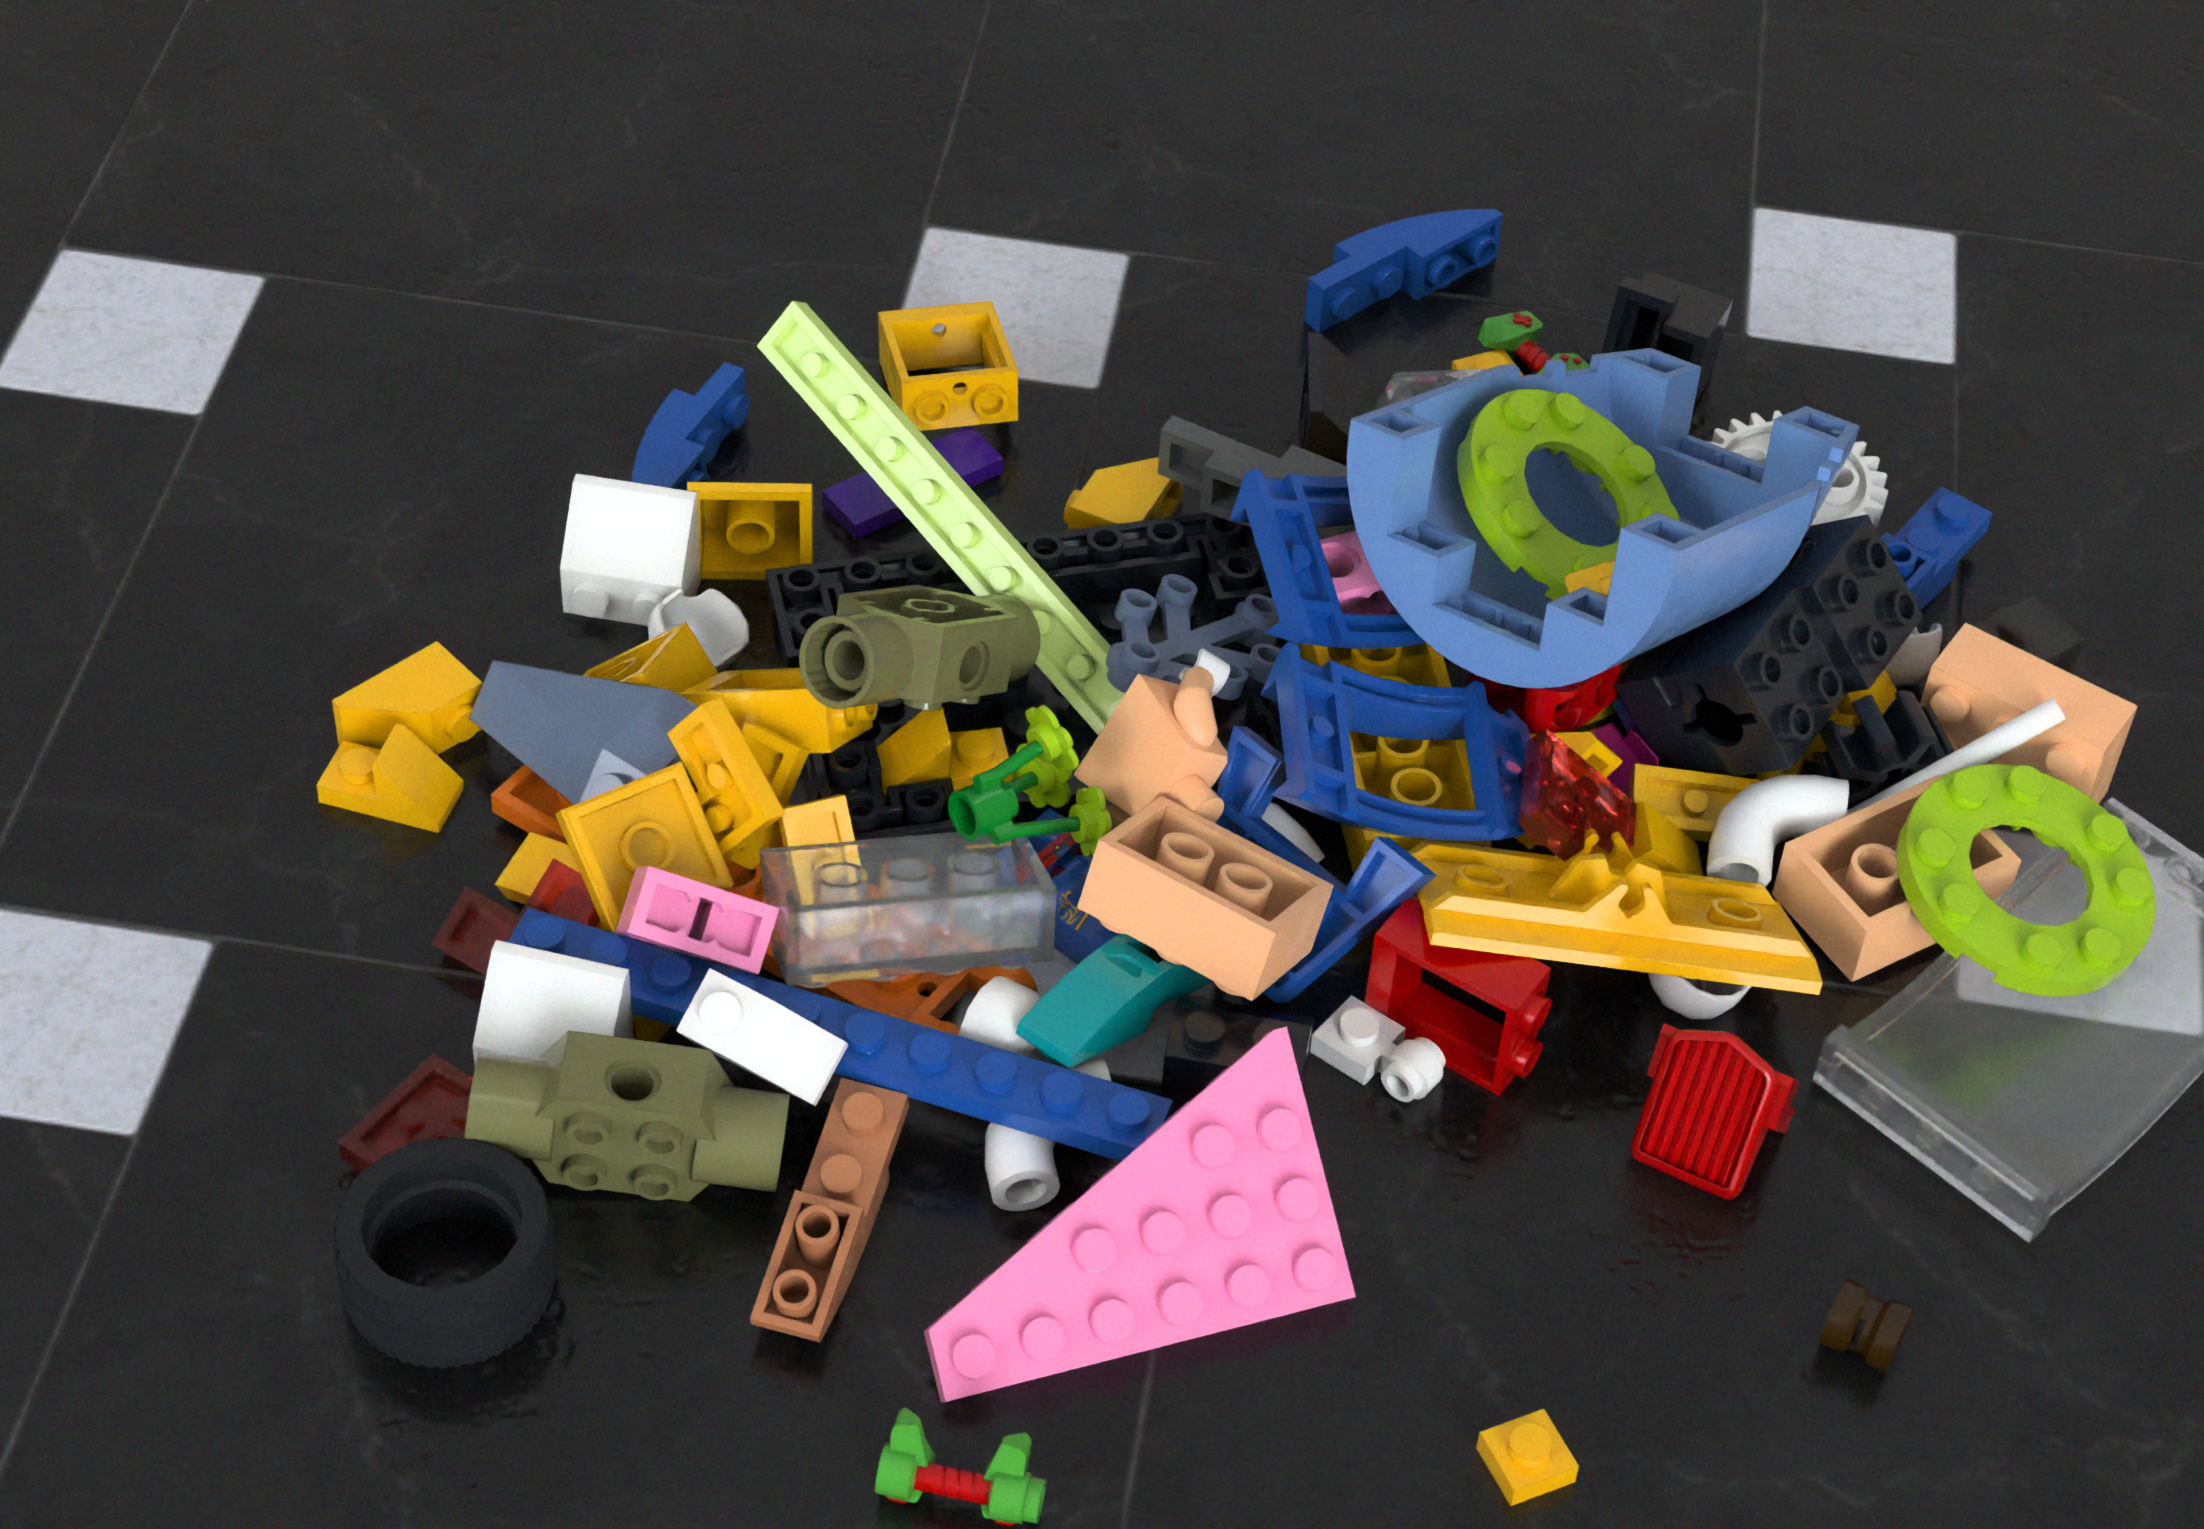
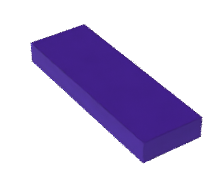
(864, 506)

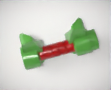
(1518, 336)
(1004, 1490)

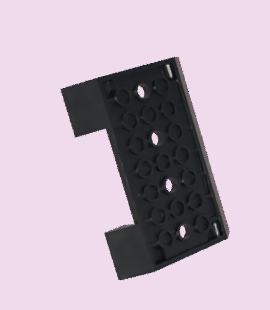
(1092, 571)

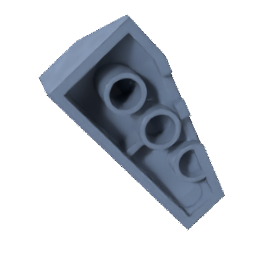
(579, 729)

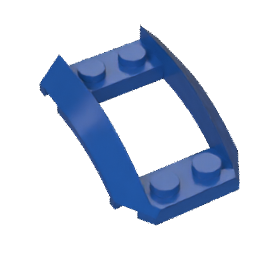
(1284, 531)
(1329, 701)

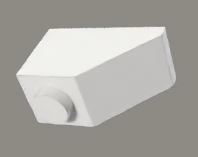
(762, 1037)

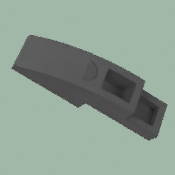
(1219, 464)

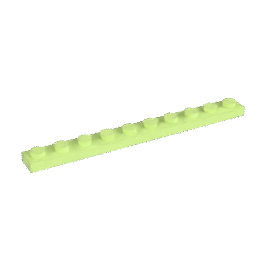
(940, 503)

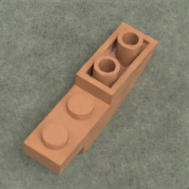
(832, 1212)

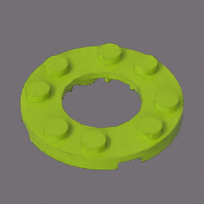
(1497, 493)
(1962, 919)

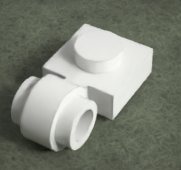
(1367, 1042)

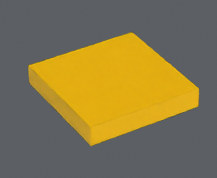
(641, 825)

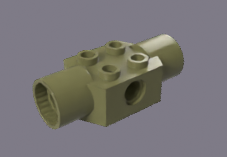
(918, 648)
(628, 1117)

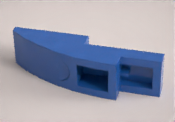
(1406, 255)
(689, 430)
(1935, 542)

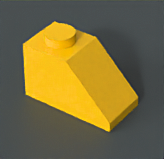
(1123, 496)
(423, 692)

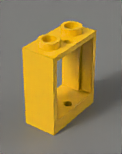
(969, 337)
(785, 706)

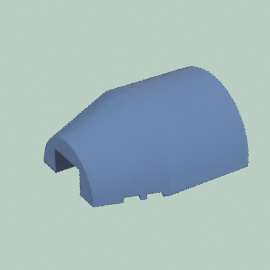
(1668, 575)

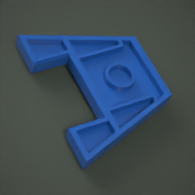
(1353, 911)

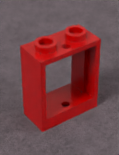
(1469, 1040)

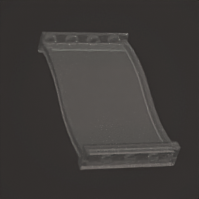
(2030, 1091)

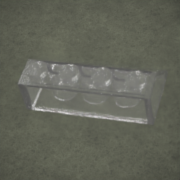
(907, 907)

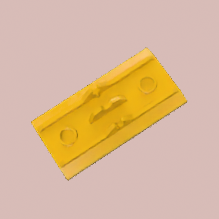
(1611, 915)

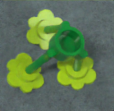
(1042, 773)

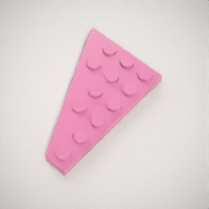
(1182, 1239)

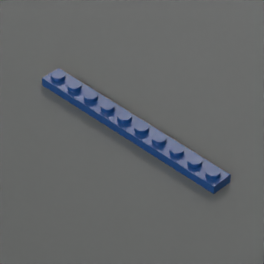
(886, 1049)

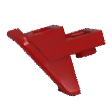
(1709, 1109)

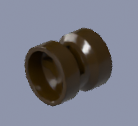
(1882, 1331)

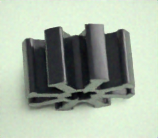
(1881, 746)

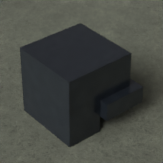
(1669, 319)

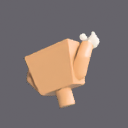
(1162, 744)

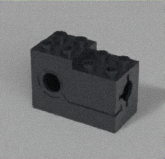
(1771, 673)

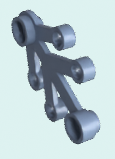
(1181, 643)

